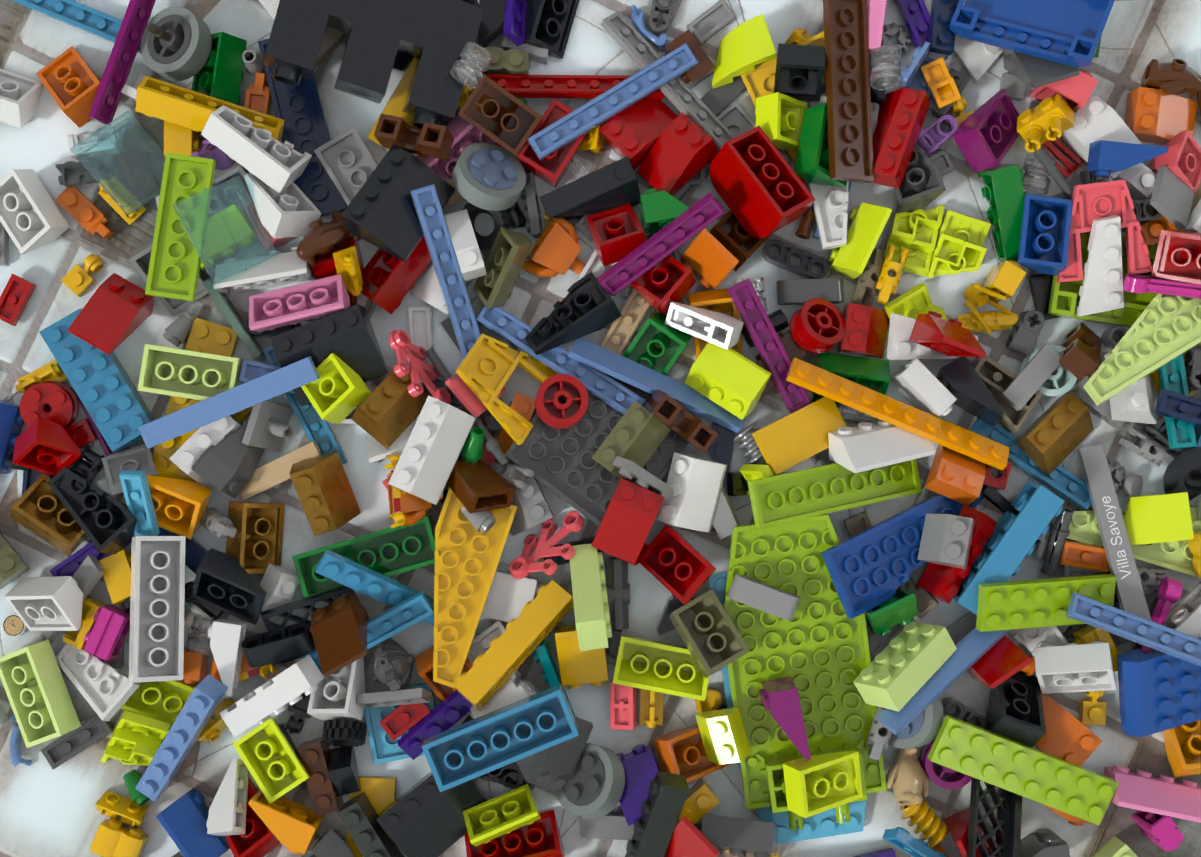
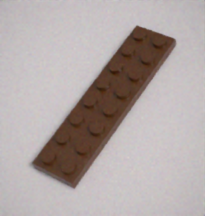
(848, 90)

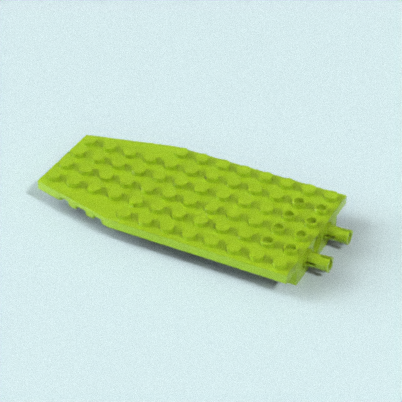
(816, 649)

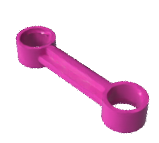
(1144, 284)
(1168, 594)

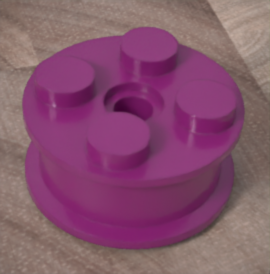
(939, 774)

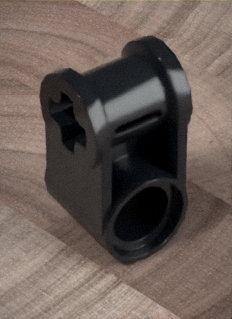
(88, 464)

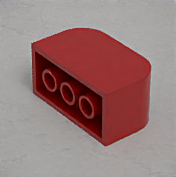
(758, 184)

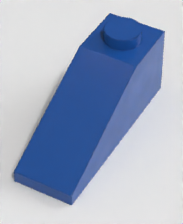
(1113, 157)

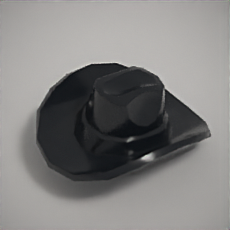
(1184, 474)

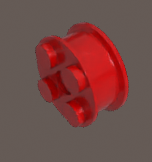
(817, 326)
(61, 398)
(557, 414)

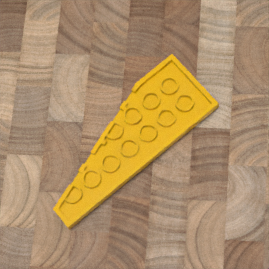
(462, 582)

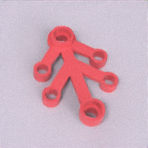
(418, 368)
(526, 563)

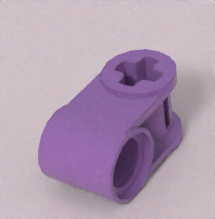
(933, 137)
(211, 151)

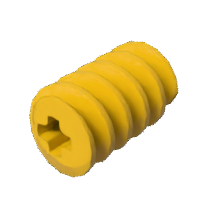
(926, 822)

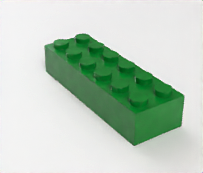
(383, 551)

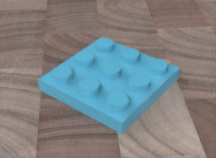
(381, 745)

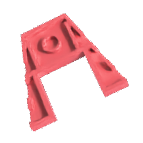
(1102, 201)

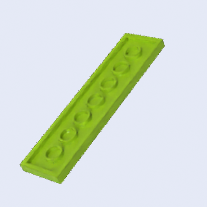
(827, 490)
(1022, 770)

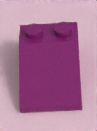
(988, 132)
(783, 702)

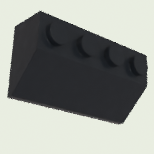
(550, 24)

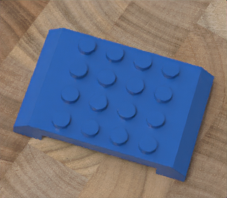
(1040, 28)
(1157, 692)

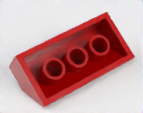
(897, 134)
(389, 278)
(945, 580)
(532, 840)

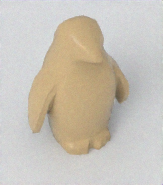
(907, 778)

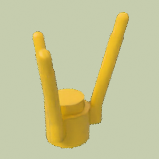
(978, 296)

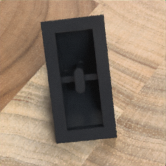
(344, 770)

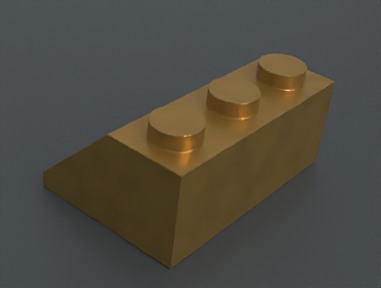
(389, 409)
(1056, 432)
(324, 492)
(47, 517)
(257, 534)

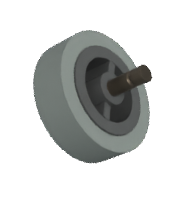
(176, 43)
(595, 783)

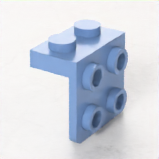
(912, 75)

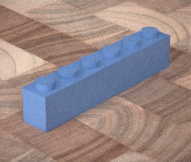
(181, 737)

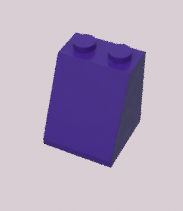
(639, 770)

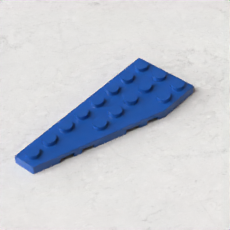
(881, 558)

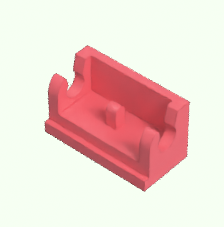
(623, 707)

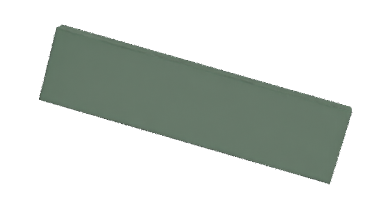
(235, 321)

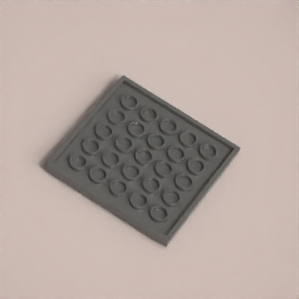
(565, 460)

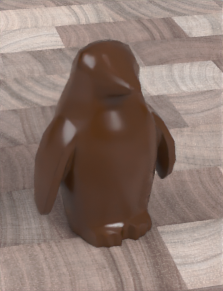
(1172, 77)
(322, 238)

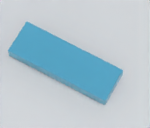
(139, 502)

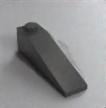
(920, 184)
(229, 463)
(329, 845)

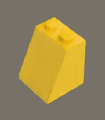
(576, 665)

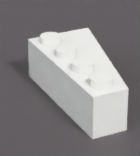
(255, 149)
(273, 696)

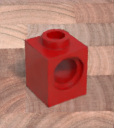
(1000, 480)

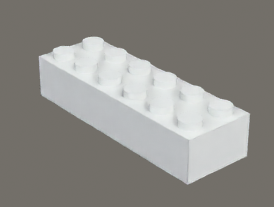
(157, 608)

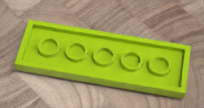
(173, 258)
(1037, 601)

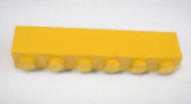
(193, 108)
(515, 644)

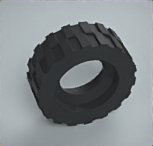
(500, 218)

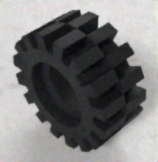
(344, 732)

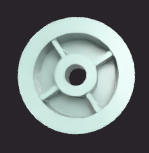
(1059, 381)

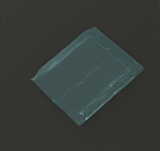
(124, 162)
(225, 229)

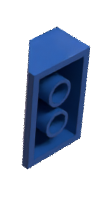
(1045, 234)
(10, 429)
(187, 827)

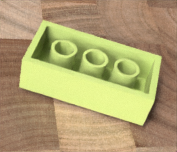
(187, 372)
(590, 598)
(905, 665)
(38, 693)

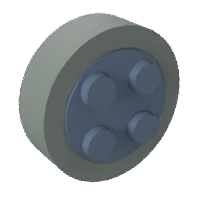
(489, 176)
(921, 729)

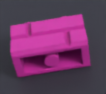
(108, 632)
(1159, 829)

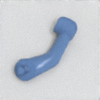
(639, 21)
(15, 745)

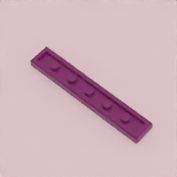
(121, 60)
(661, 244)
(767, 344)

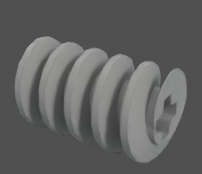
(749, 443)

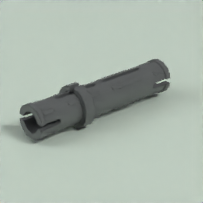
(1059, 531)

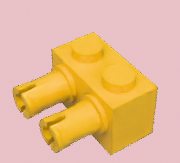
(1045, 122)

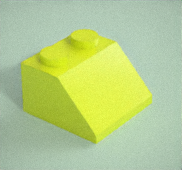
(780, 119)
(336, 391)
(723, 735)

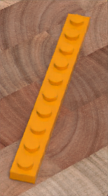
(898, 414)

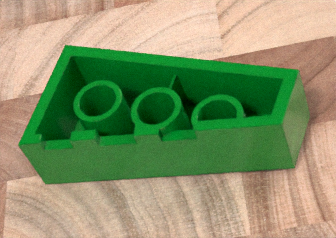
(1006, 200)

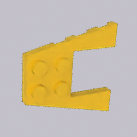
(487, 371)

